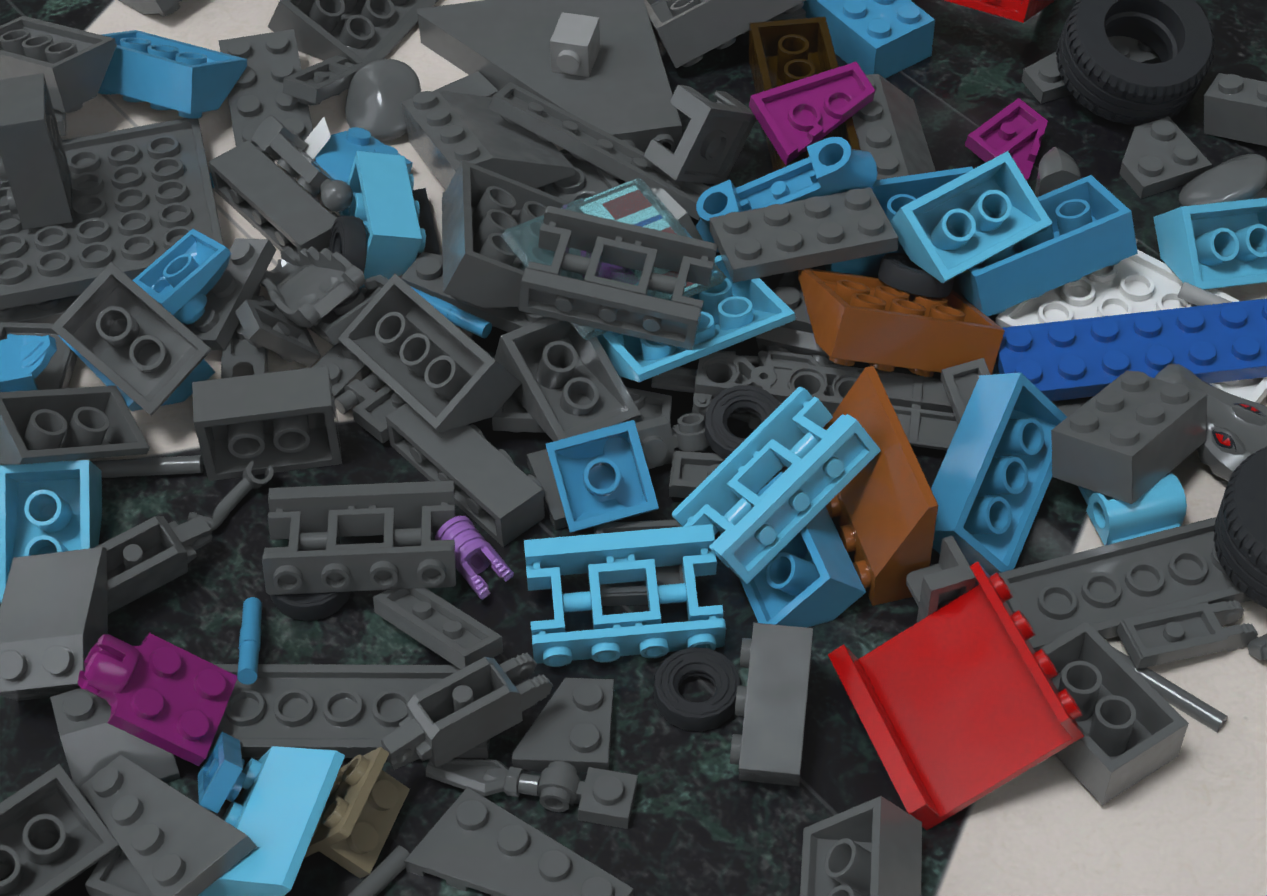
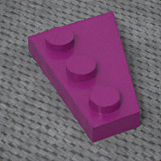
(810, 108)

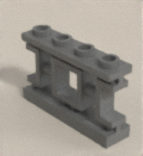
(612, 303)
(320, 515)

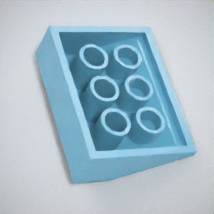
(728, 316)

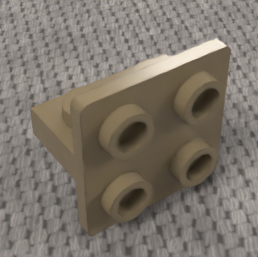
(359, 813)

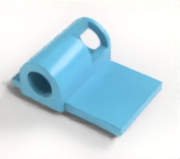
(1153, 512)

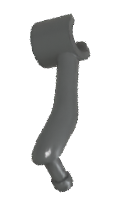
(232, 499)

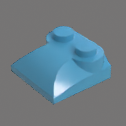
(185, 275)
(602, 476)

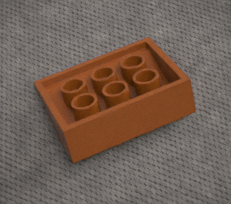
(891, 328)
(888, 507)

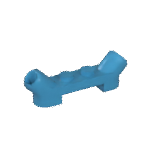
(828, 170)

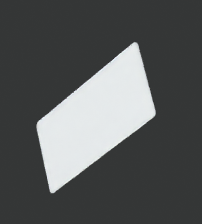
(317, 139)

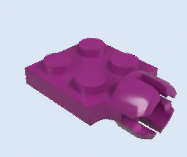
(159, 693)

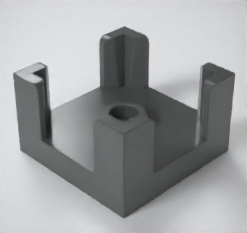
(710, 140)

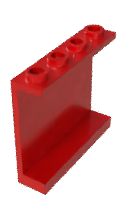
(959, 702)

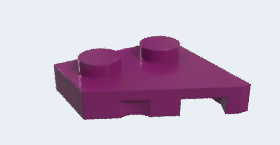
(1012, 130)

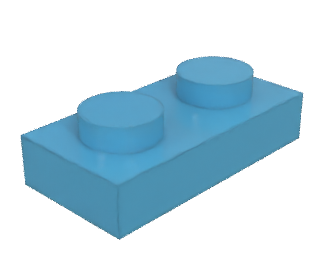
(221, 774)

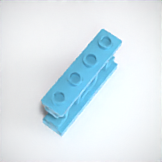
(818, 469)
(623, 559)

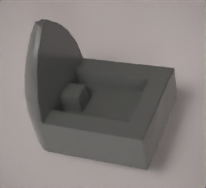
(1055, 171)

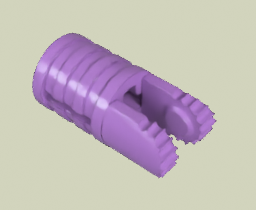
(473, 554)

